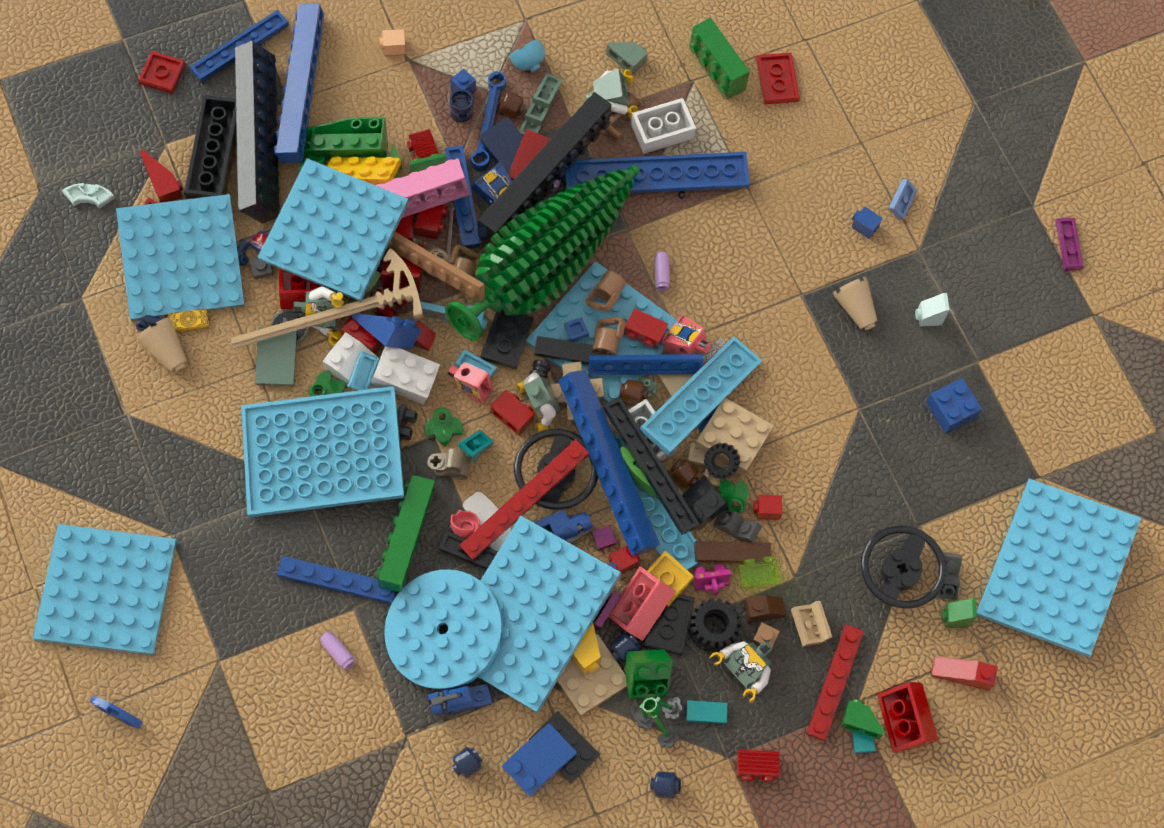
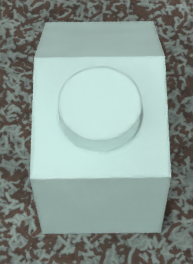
(933, 311)

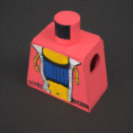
(685, 338)
(472, 381)

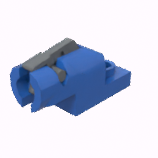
(567, 529)
(459, 699)

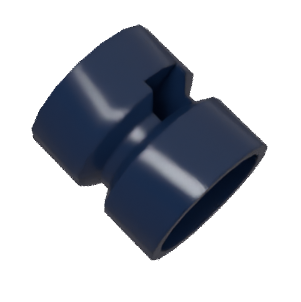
(461, 105)

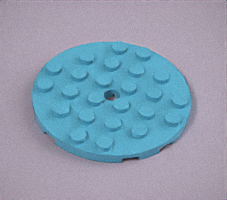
(472, 633)

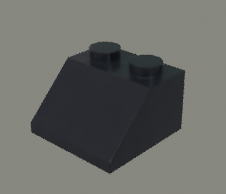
(704, 501)

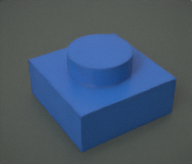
(576, 329)

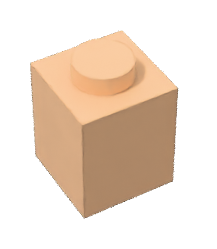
(393, 42)

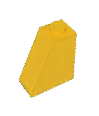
(587, 653)

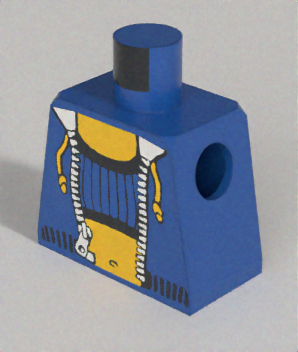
(492, 183)

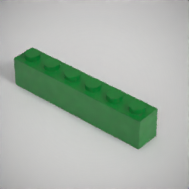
(406, 533)

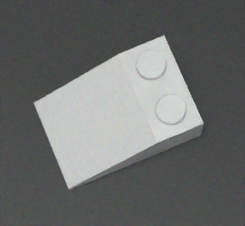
(343, 358)

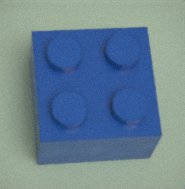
(954, 405)

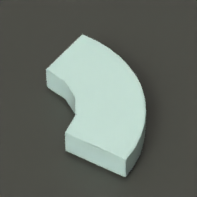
(88, 193)

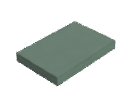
(276, 360)

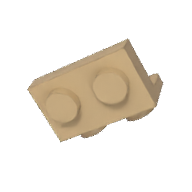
(811, 624)

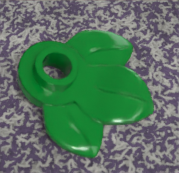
(326, 385)
(443, 428)
(734, 493)

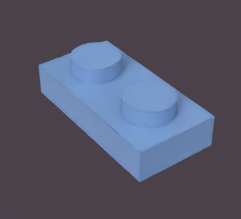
(902, 199)

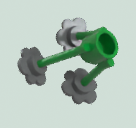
(649, 713)

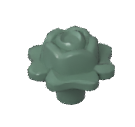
(650, 385)

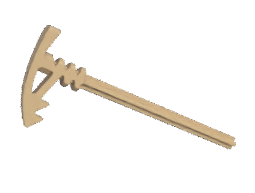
(408, 293)

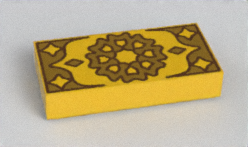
(189, 319)

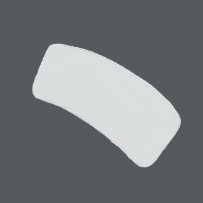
(484, 509)

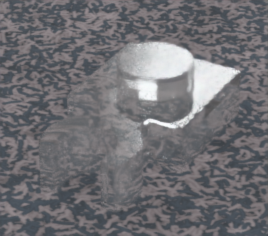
(713, 350)

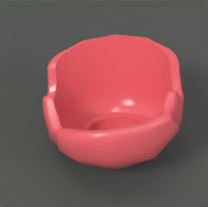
(464, 523)

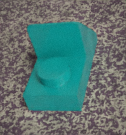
(475, 445)

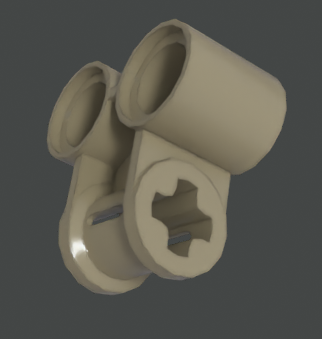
(451, 463)

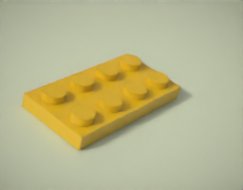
(368, 169)

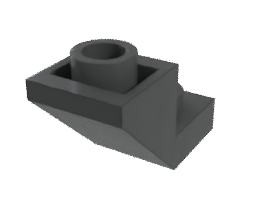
(736, 526)
(952, 581)

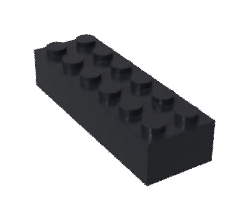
(212, 148)

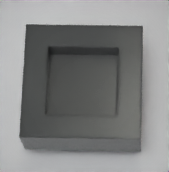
(260, 269)

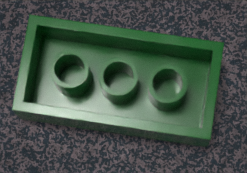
(719, 58)

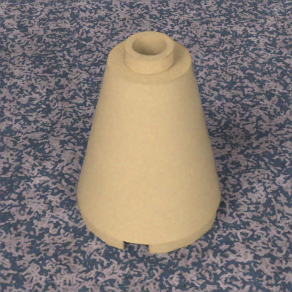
(858, 303)
(164, 345)

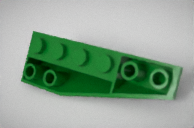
(348, 138)

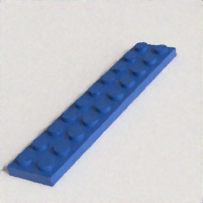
(670, 171)

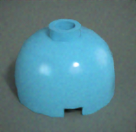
(529, 56)

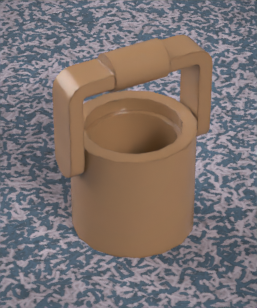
(462, 263)
(608, 290)
(608, 339)

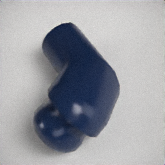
(242, 246)
(147, 321)

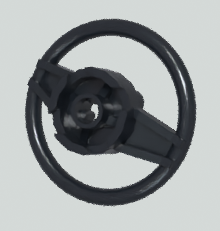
(561, 441)
(907, 559)

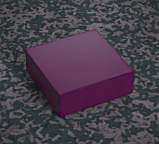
(603, 537)

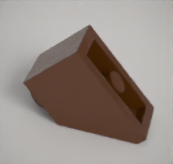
(764, 608)

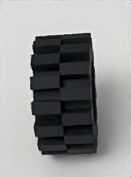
(733, 460)

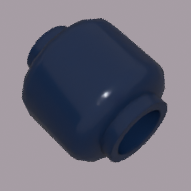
(622, 644)
(466, 762)
(666, 785)

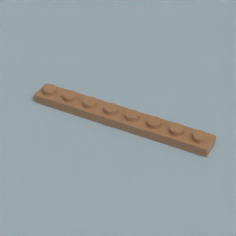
(437, 267)

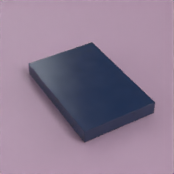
(502, 142)

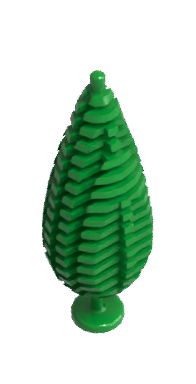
(544, 250)

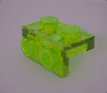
(759, 572)

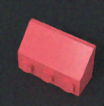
(641, 603)

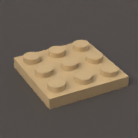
(737, 428)
(593, 688)

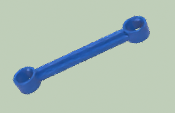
(489, 118)

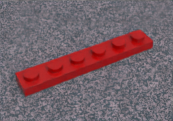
(834, 683)

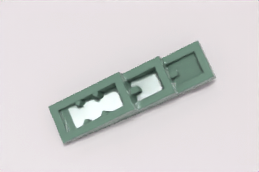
(541, 104)

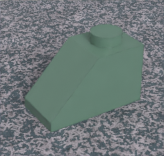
(627, 55)

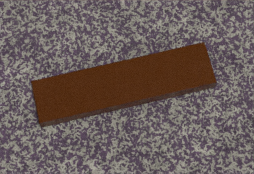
(730, 551)

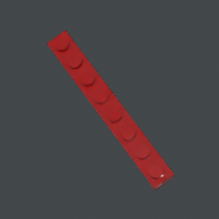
(524, 499)

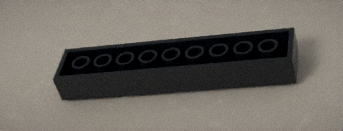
(256, 132)
(547, 166)

